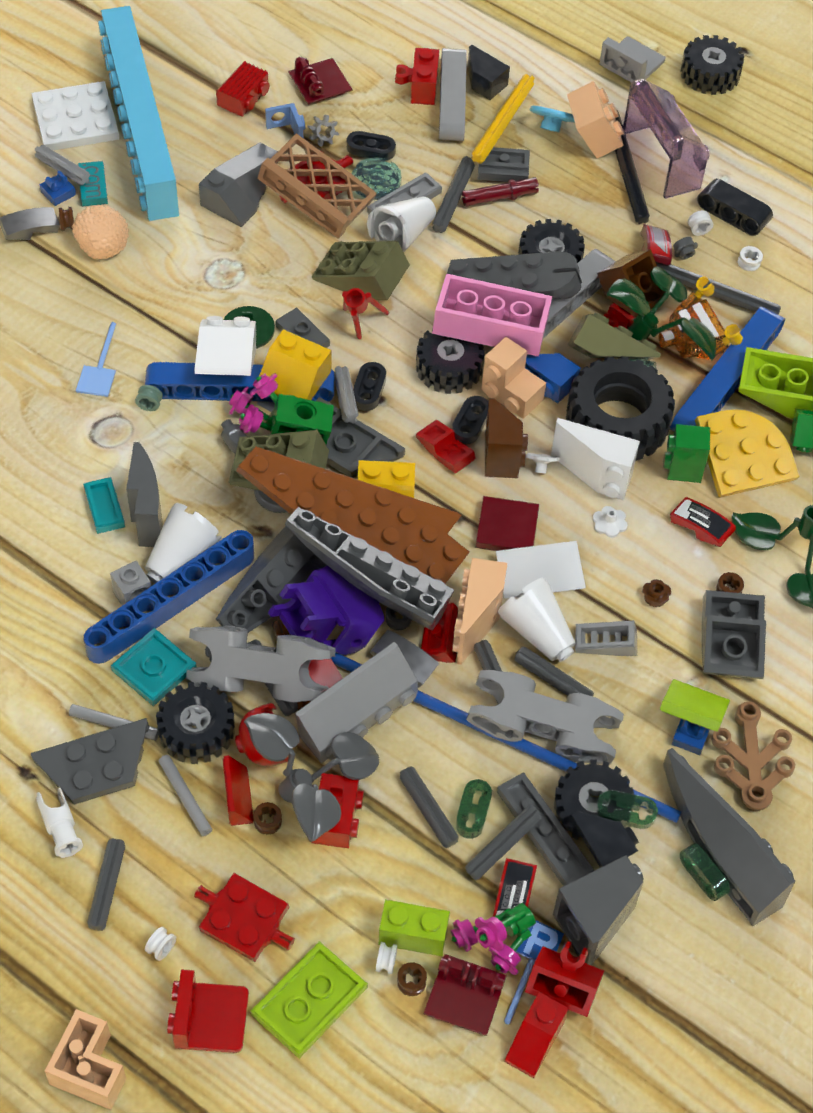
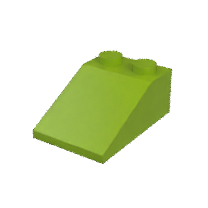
(778, 380)

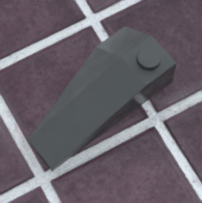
(233, 186)

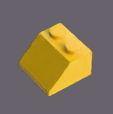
(299, 365)
(389, 475)

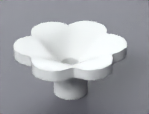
(541, 461)
(610, 521)

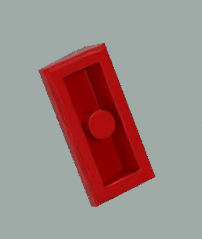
(440, 640)
(237, 792)

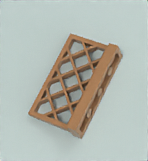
(305, 195)

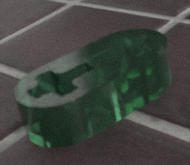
(631, 802)
(467, 807)
(704, 872)

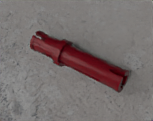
(511, 190)

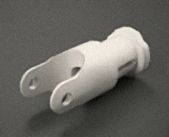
(60, 825)

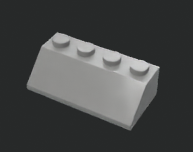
(358, 701)

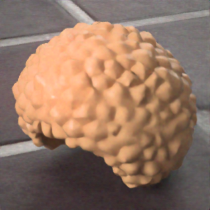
(100, 231)

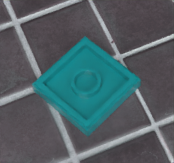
(153, 666)

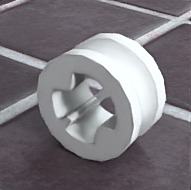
(700, 223)
(747, 263)
(160, 943)
(386, 958)

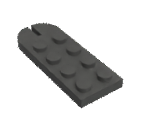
(541, 273)

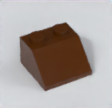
(637, 269)
(503, 442)

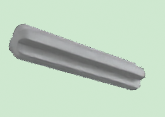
(60, 163)
(345, 394)

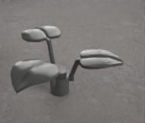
(314, 808)

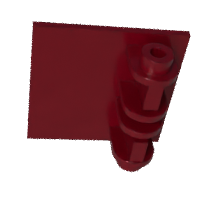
(319, 79)
(465, 994)

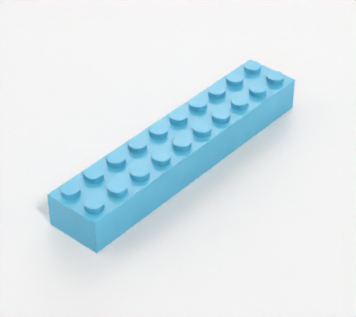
(140, 114)

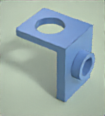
(290, 118)

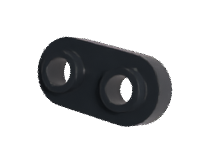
(371, 145)
(368, 388)
(469, 421)

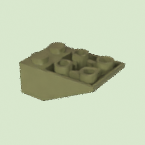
(363, 265)
(600, 340)
(302, 446)

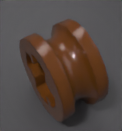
(66, 218)
(730, 578)
(272, 809)
(410, 988)

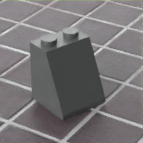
(598, 905)

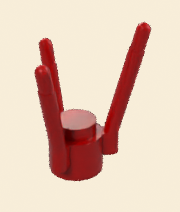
(356, 303)

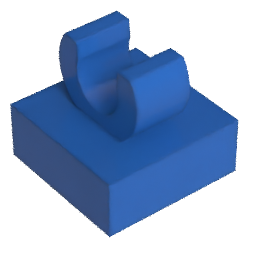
(57, 189)
(690, 737)

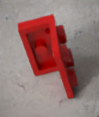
(207, 1015)

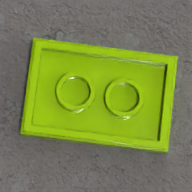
(309, 999)

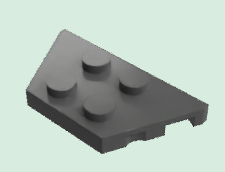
(357, 442)
(95, 762)

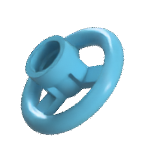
(552, 117)

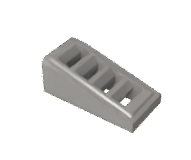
(616, 648)

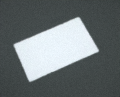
(554, 562)

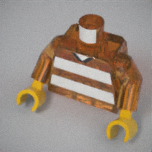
(701, 310)

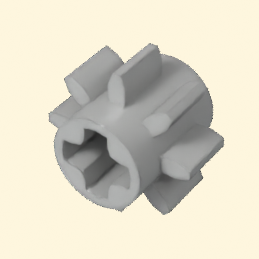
(330, 131)

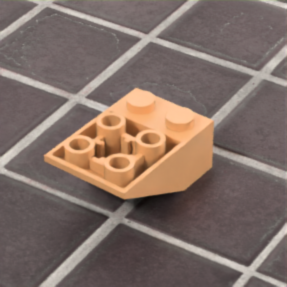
(478, 604)

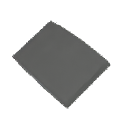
(144, 497)
(733, 634)

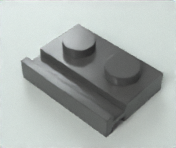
(505, 164)

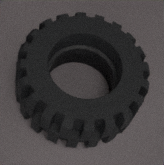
(628, 383)

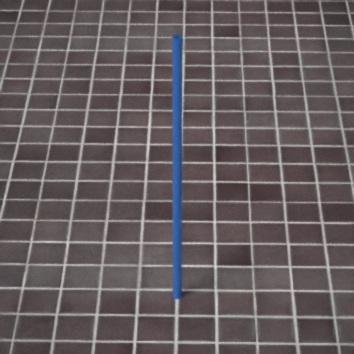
(523, 745)

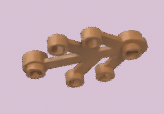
(752, 759)

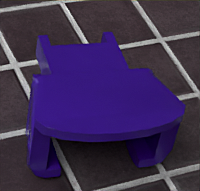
(324, 603)

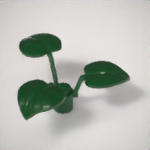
(646, 322)
(760, 533)

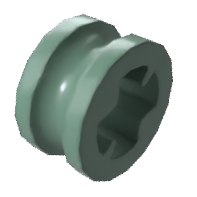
(148, 398)

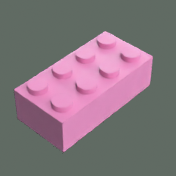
(491, 312)

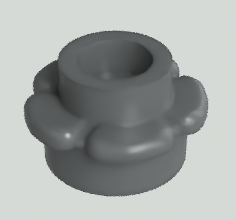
(685, 248)

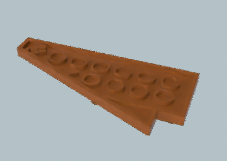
(383, 518)

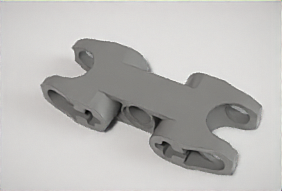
(237, 660)
(565, 722)

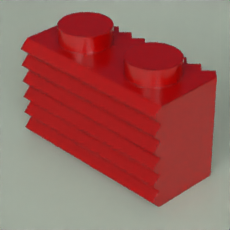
(243, 89)

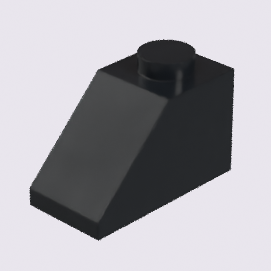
(486, 73)
(604, 837)

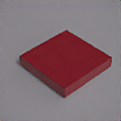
(506, 524)

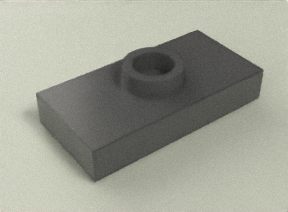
(300, 325)

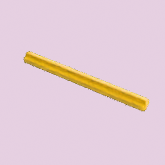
(502, 119)

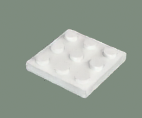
(75, 116)

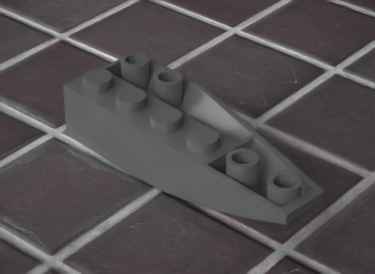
(281, 563)
(373, 570)
(754, 874)

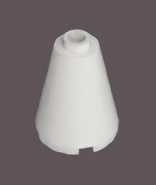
(401, 220)
(179, 542)
(539, 620)

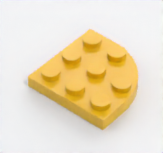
(746, 452)

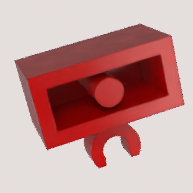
(422, 76)
(350, 799)
(565, 979)

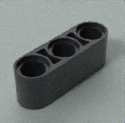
(735, 207)

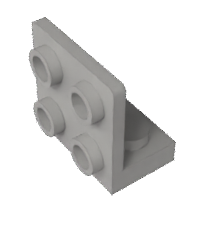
(630, 59)

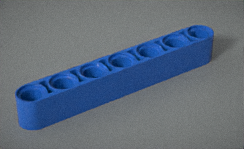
(726, 373)
(181, 383)
(163, 607)

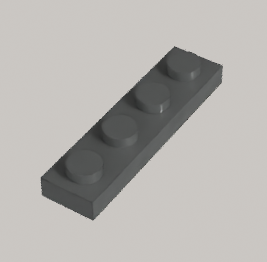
(548, 834)

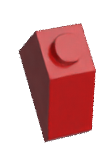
(536, 1034)

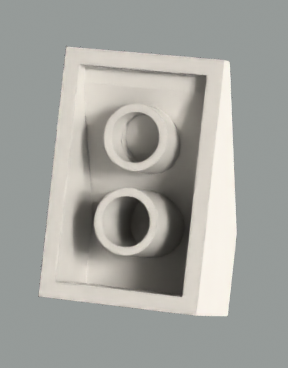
(226, 346)
(596, 456)

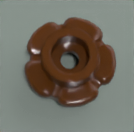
(656, 599)

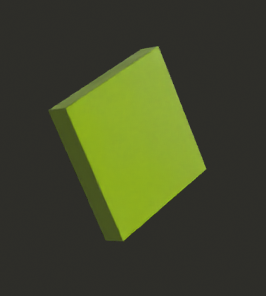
(695, 705)

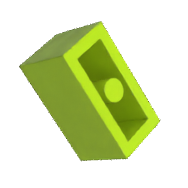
(413, 927)

